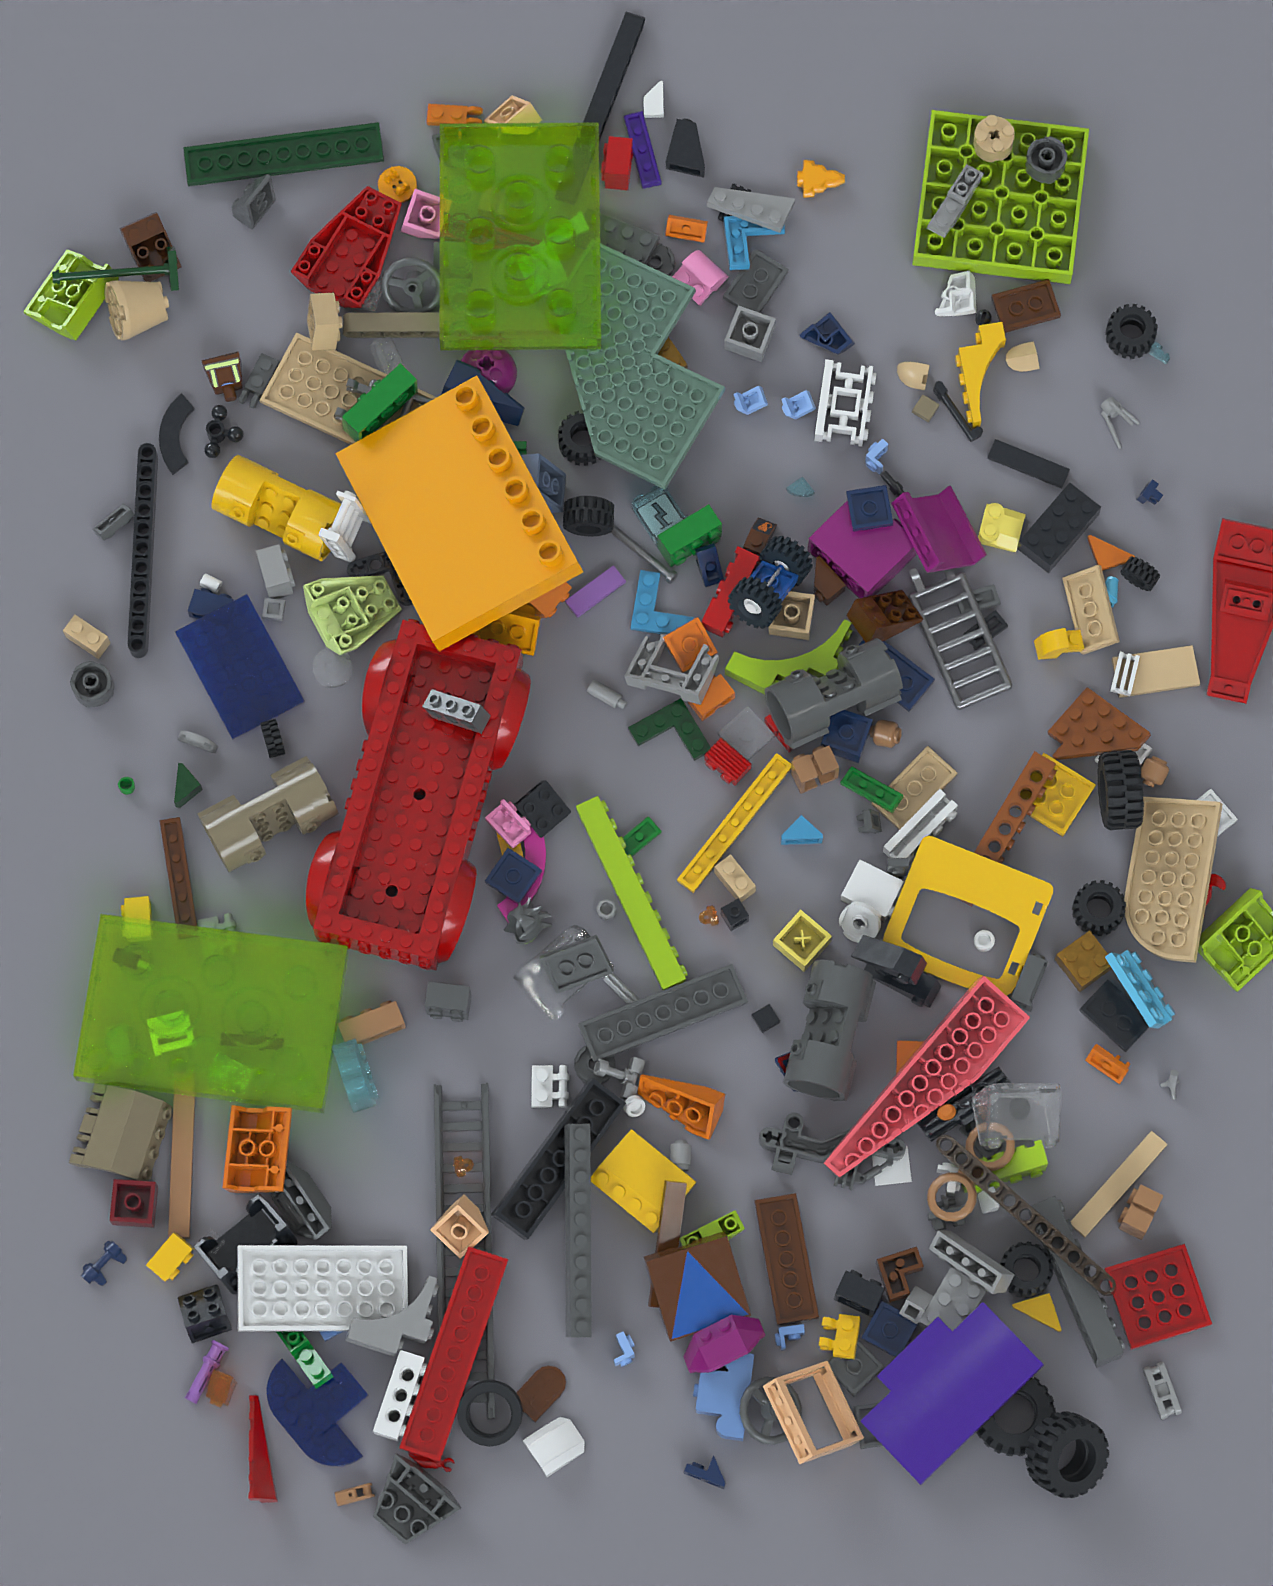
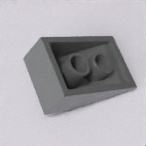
(255, 201)

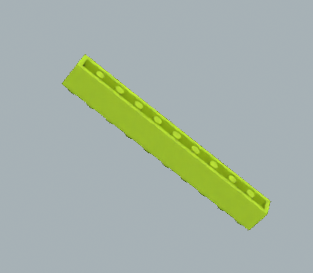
(630, 893)

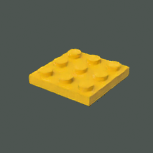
(1062, 798)

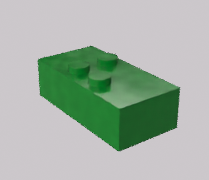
(380, 403)

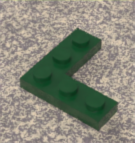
(671, 716)

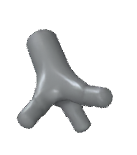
(1171, 1083)

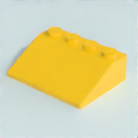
(636, 1178)

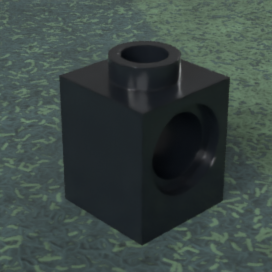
(734, 914)

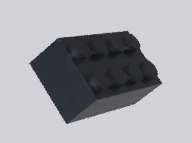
(1059, 527)

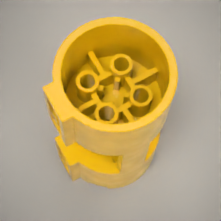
(276, 505)

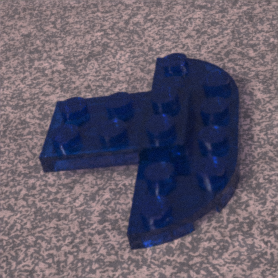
(313, 1413)

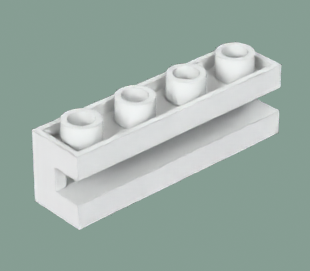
(925, 822)

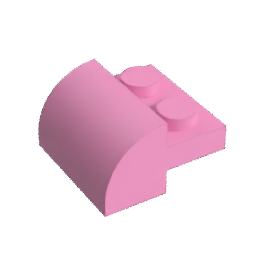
(701, 274)

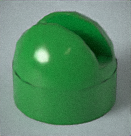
(126, 785)

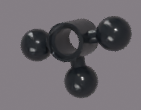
(235, 433)

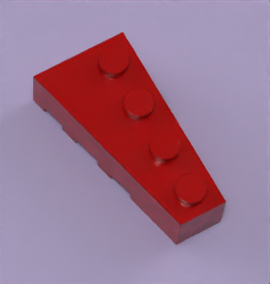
(718, 614)

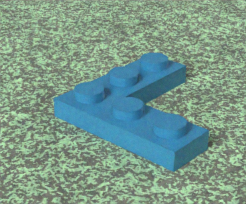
(736, 242)
(644, 616)

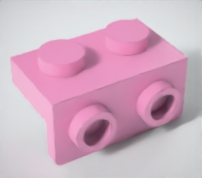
(509, 824)

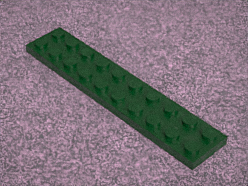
(283, 154)

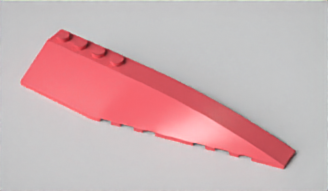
(938, 1070)

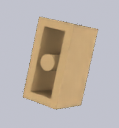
(86, 636)
(734, 878)

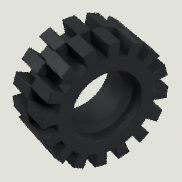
(1140, 573)
(272, 738)

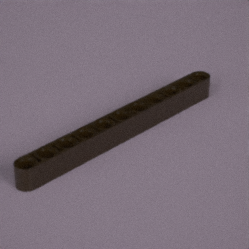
(1021, 1205)

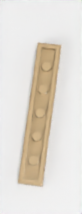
(1118, 1184)

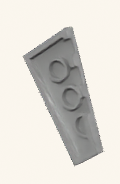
(756, 208)

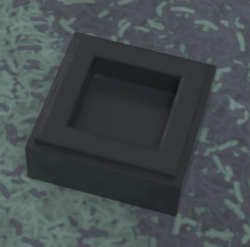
(765, 1018)

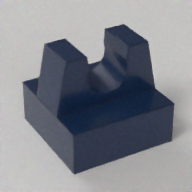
(1150, 493)

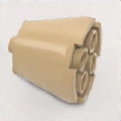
(135, 306)

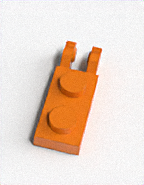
(452, 114)

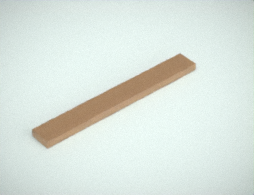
(181, 1165)

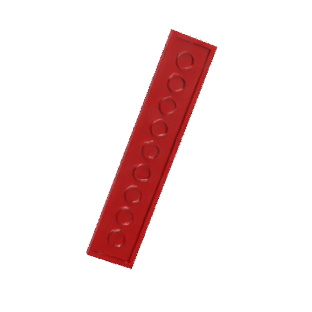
(453, 1354)

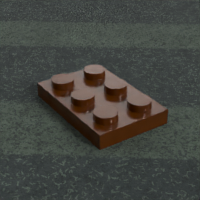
(1026, 305)

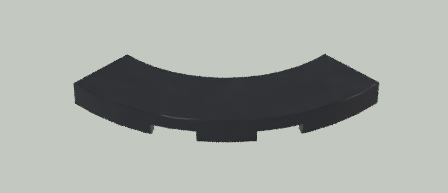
(170, 433)

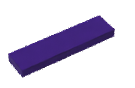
(642, 150)

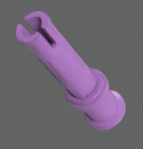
(211, 1362)

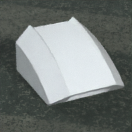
(555, 1445)

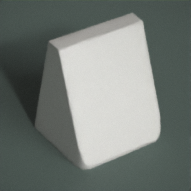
(986, 1202)

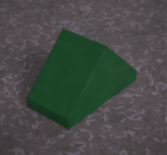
(186, 786)

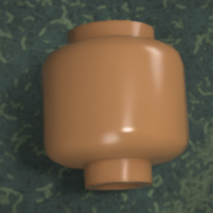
(885, 733)
(1154, 771)

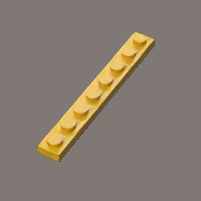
(734, 823)

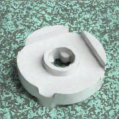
(861, 911)

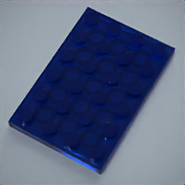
(239, 666)

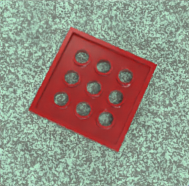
(1185, 1277)

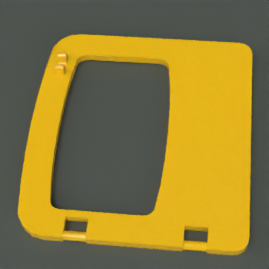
(980, 882)

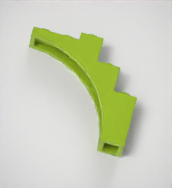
(764, 673)

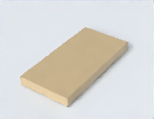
(1091, 608)
(1161, 671)
(918, 784)

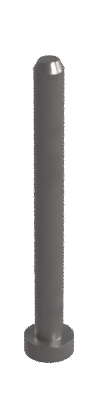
(670, 575)

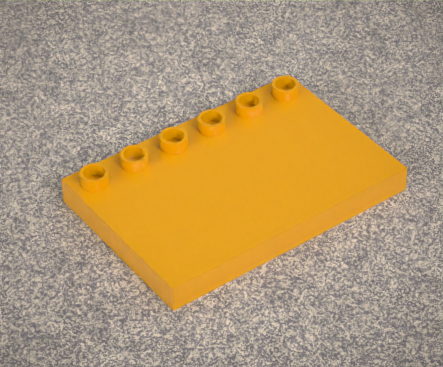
(458, 513)

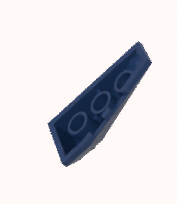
(507, 407)

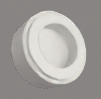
(984, 940)
(634, 1106)

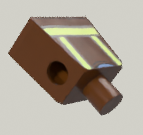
(224, 374)

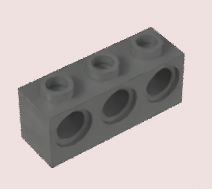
(456, 711)

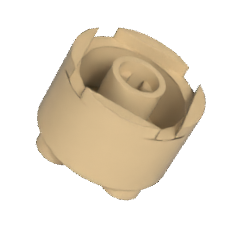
(1002, 134)

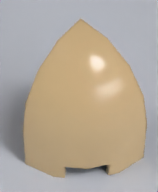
(1023, 357)
(913, 374)

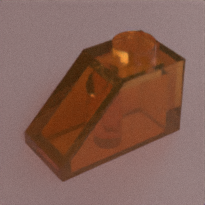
(220, 1388)

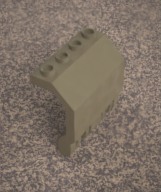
(122, 1133)

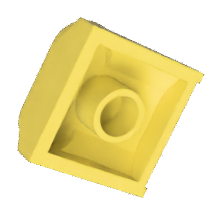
(1001, 527)

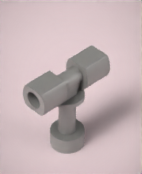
(626, 1077)

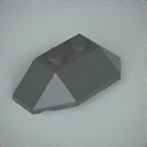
(303, 1204)

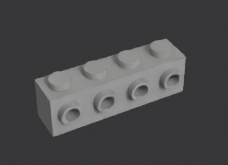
(971, 1262)

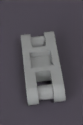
(1162, 1390)

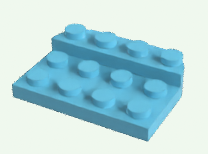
(1140, 988)

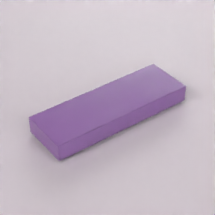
(595, 591)

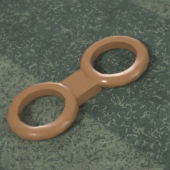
(963, 1179)

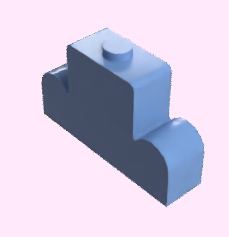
(721, 1394)

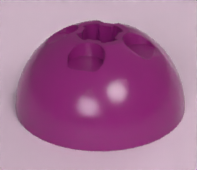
(503, 368)

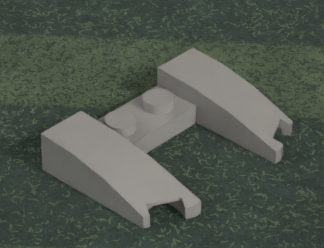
(691, 686)

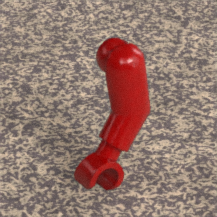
(431, 1464)

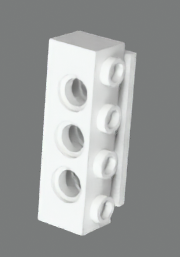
(405, 1363)

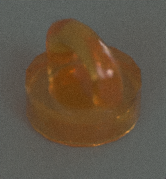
(712, 914)
(459, 1165)

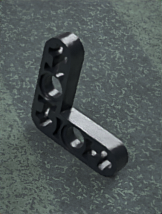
(390, 568)

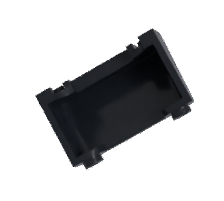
(259, 1227)

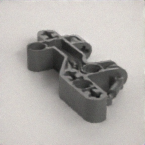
(795, 1145)

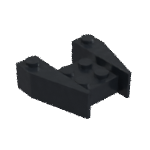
(898, 969)

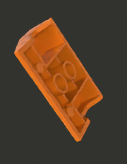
(257, 1149)

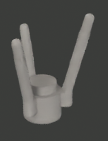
(1114, 408)

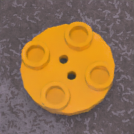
(392, 177)

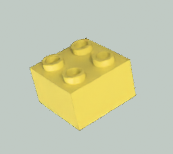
(802, 940)

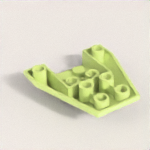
(350, 609)

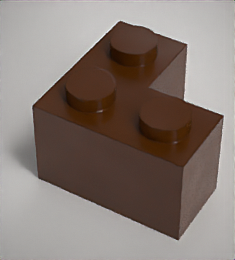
(895, 1268)

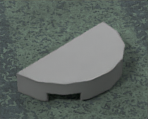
(197, 741)

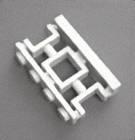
(829, 401)

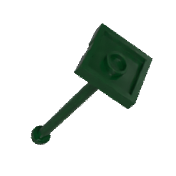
(168, 268)

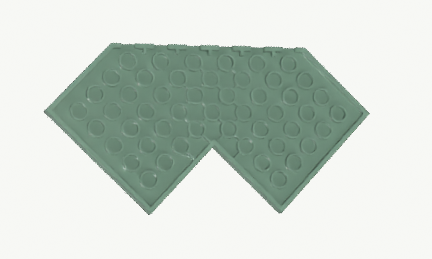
(634, 402)

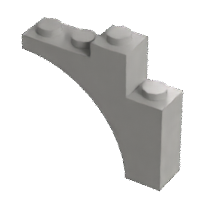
(386, 1333)

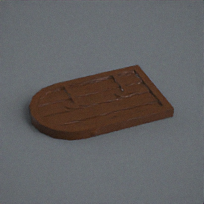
(541, 1391)

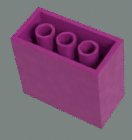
(862, 558)

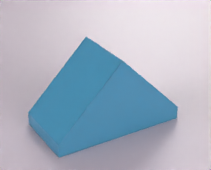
(801, 833)

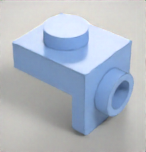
(750, 400)
(798, 405)
(875, 452)
(626, 1345)

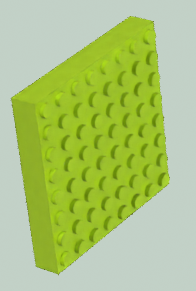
(1011, 220)

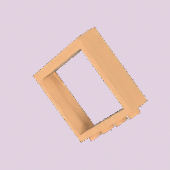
(792, 1421)

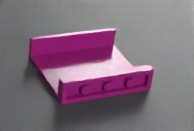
(939, 530)

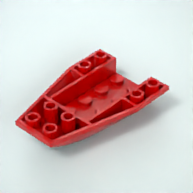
(350, 249)

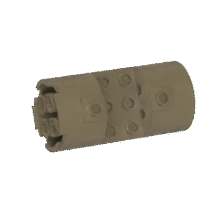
(297, 799)

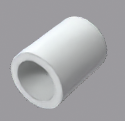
(211, 583)

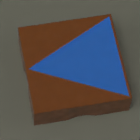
(696, 1285)

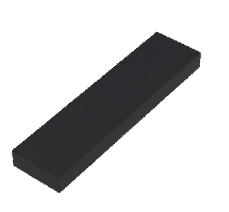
(1028, 463)

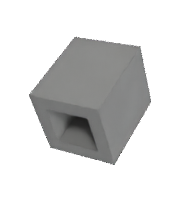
(916, 1304)

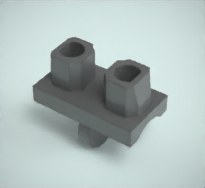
(938, 1223)

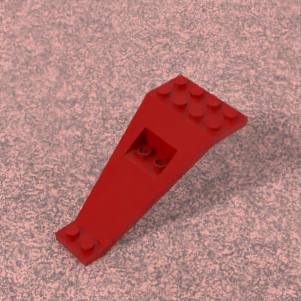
(1239, 628)

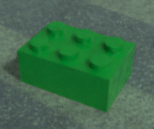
(689, 534)

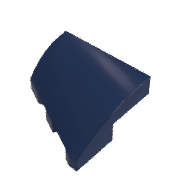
(828, 335)

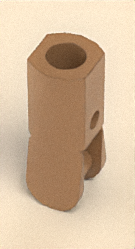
(350, 1495)

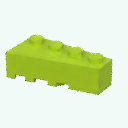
(1024, 1162)

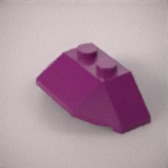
(722, 1343)

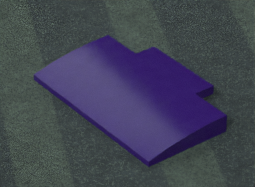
(948, 1389)

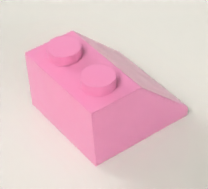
(423, 216)

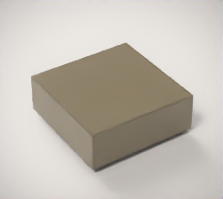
(925, 408)

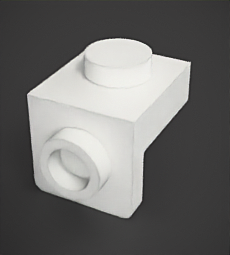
(952, 1186)

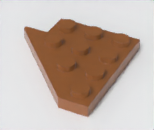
(1094, 728)

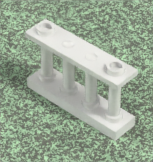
(345, 527)

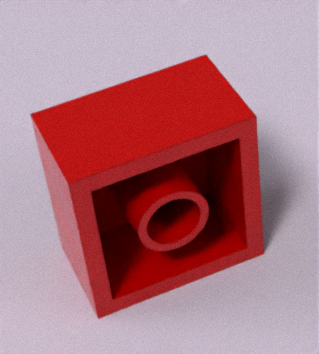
(617, 163)

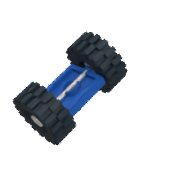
(780, 569)

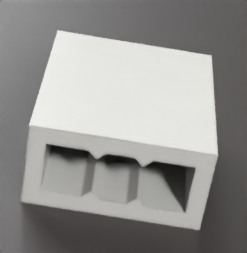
(873, 888)

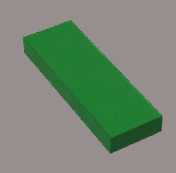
(871, 789)
(640, 836)

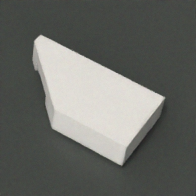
(654, 102)

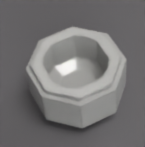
(606, 909)

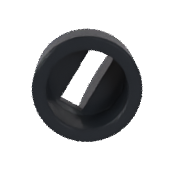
(988, 317)

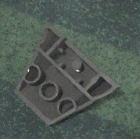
(412, 1501)

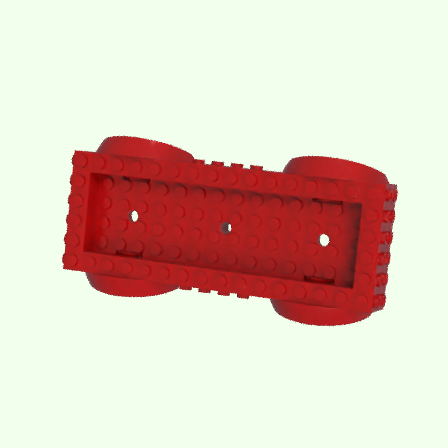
(410, 841)

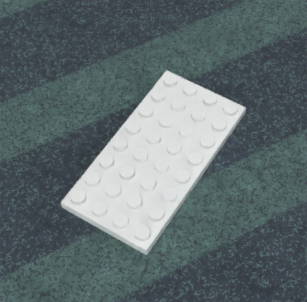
(318, 1286)

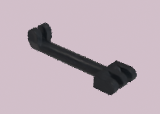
(941, 393)

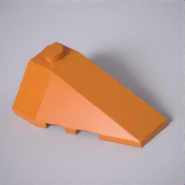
(689, 1103)

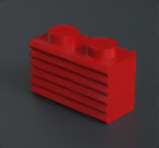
(727, 762)

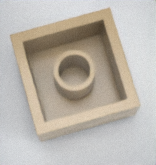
(323, 321)
(794, 617)

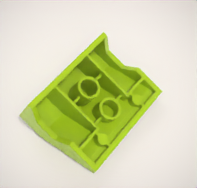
(72, 303)
(1240, 940)

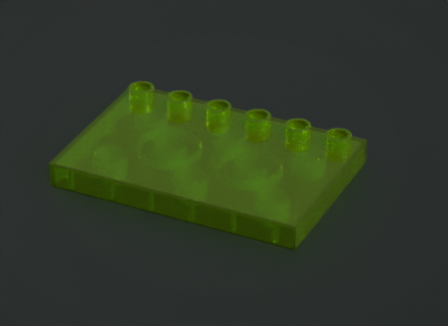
(519, 236)
(211, 1013)

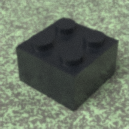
(859, 1293)

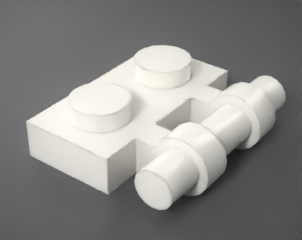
(543, 1086)

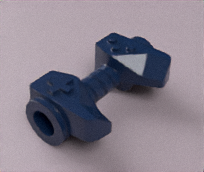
(92, 1271)

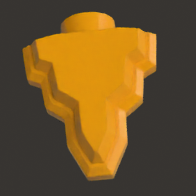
(817, 178)

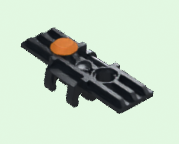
(961, 1112)

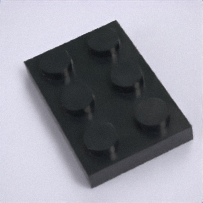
(1115, 1015)

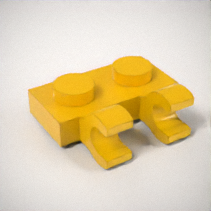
(846, 1335)

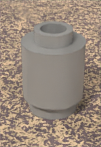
(681, 1154)

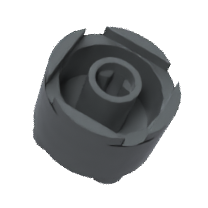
(1046, 170)
(92, 695)

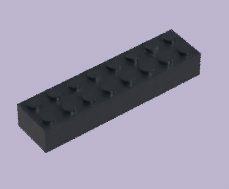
(544, 1175)

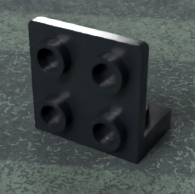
(542, 808)
(204, 1313)

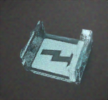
(657, 511)

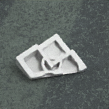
(959, 296)

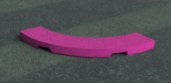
(536, 854)

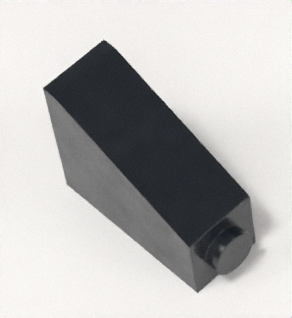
(685, 149)

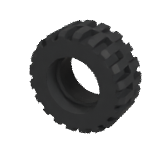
(1120, 790)
(1016, 1443)
(1048, 1444)

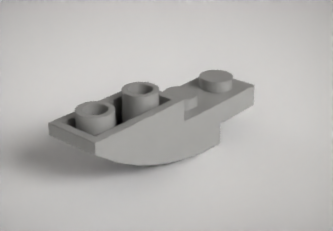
(956, 201)

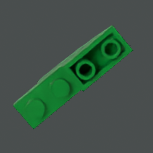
(306, 1357)

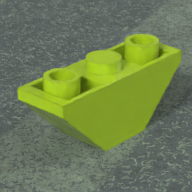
(728, 1223)

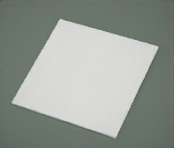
(894, 1174)

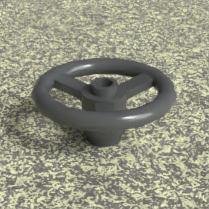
(411, 284)
(766, 1410)

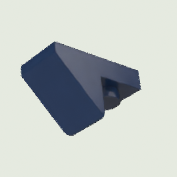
(709, 565)
(712, 1475)

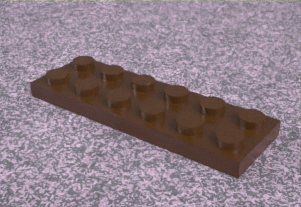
(786, 1259)

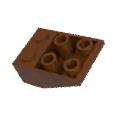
(148, 243)
(883, 615)

